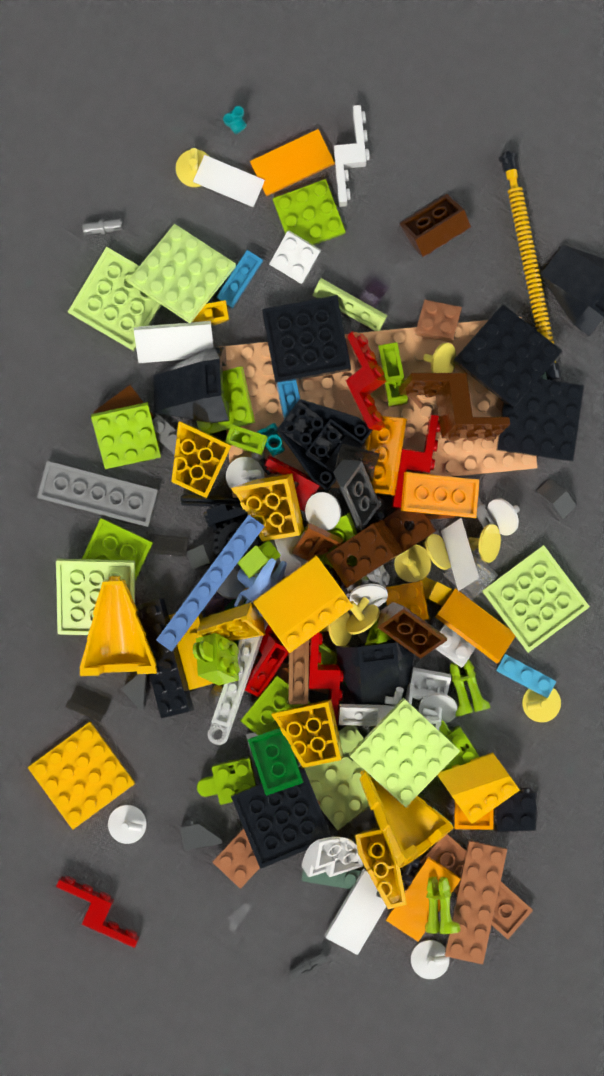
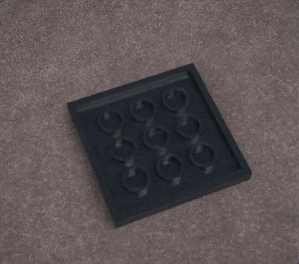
(306, 339)
(507, 356)
(544, 421)
(281, 821)

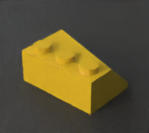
(197, 459)
(273, 504)
(234, 624)
(311, 732)
(478, 785)

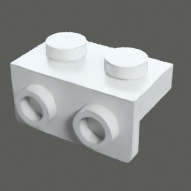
(429, 682)

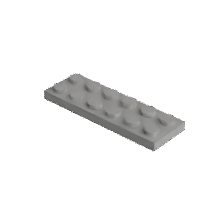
(97, 493)

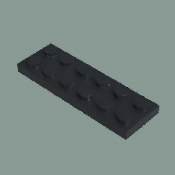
(169, 681)

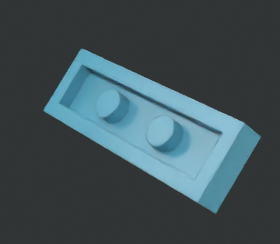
(526, 676)

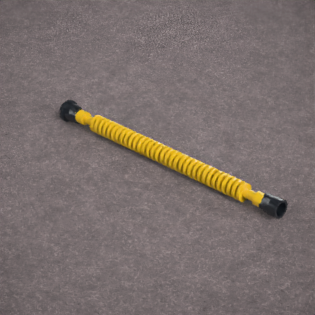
(524, 233)

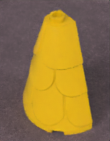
(116, 634)
(406, 829)

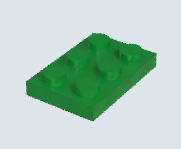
(275, 761)

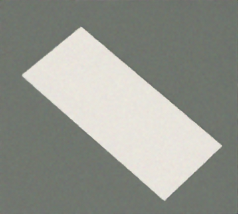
(228, 181)
(460, 554)

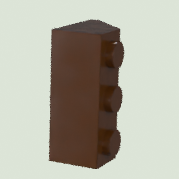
(435, 225)
(409, 630)

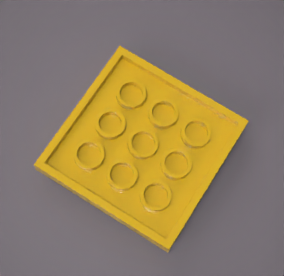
(81, 775)

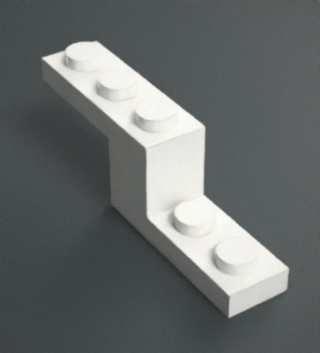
(351, 155)
(370, 715)

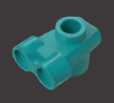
(234, 120)
(273, 437)

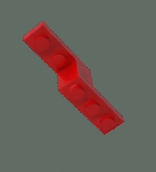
(366, 380)
(417, 461)
(305, 485)
(273, 655)
(324, 675)
(98, 911)

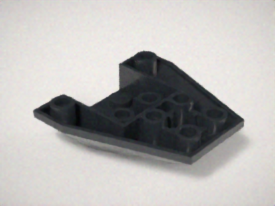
(578, 286)
(193, 388)
(316, 437)
(375, 670)

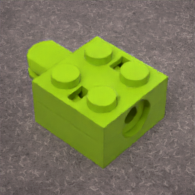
(217, 659)
(459, 739)
(228, 779)

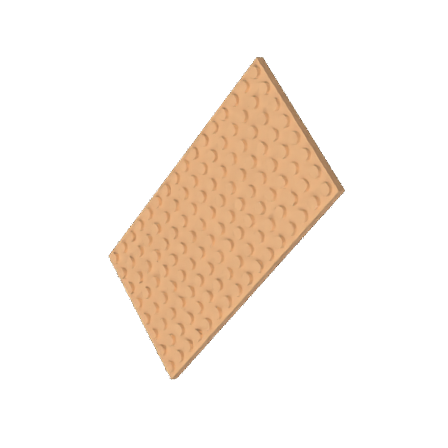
(331, 391)

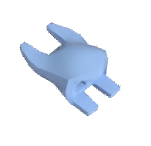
(259, 582)

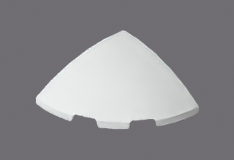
(331, 856)

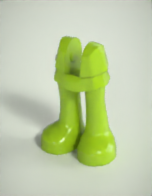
(464, 705)
(441, 892)

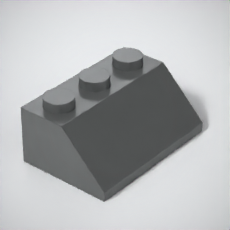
(357, 491)

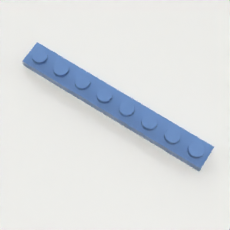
(210, 582)

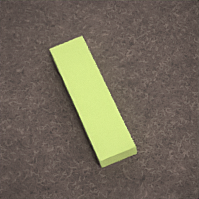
(351, 305)

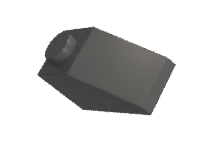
(198, 835)

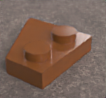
(315, 542)

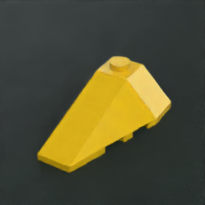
(381, 866)

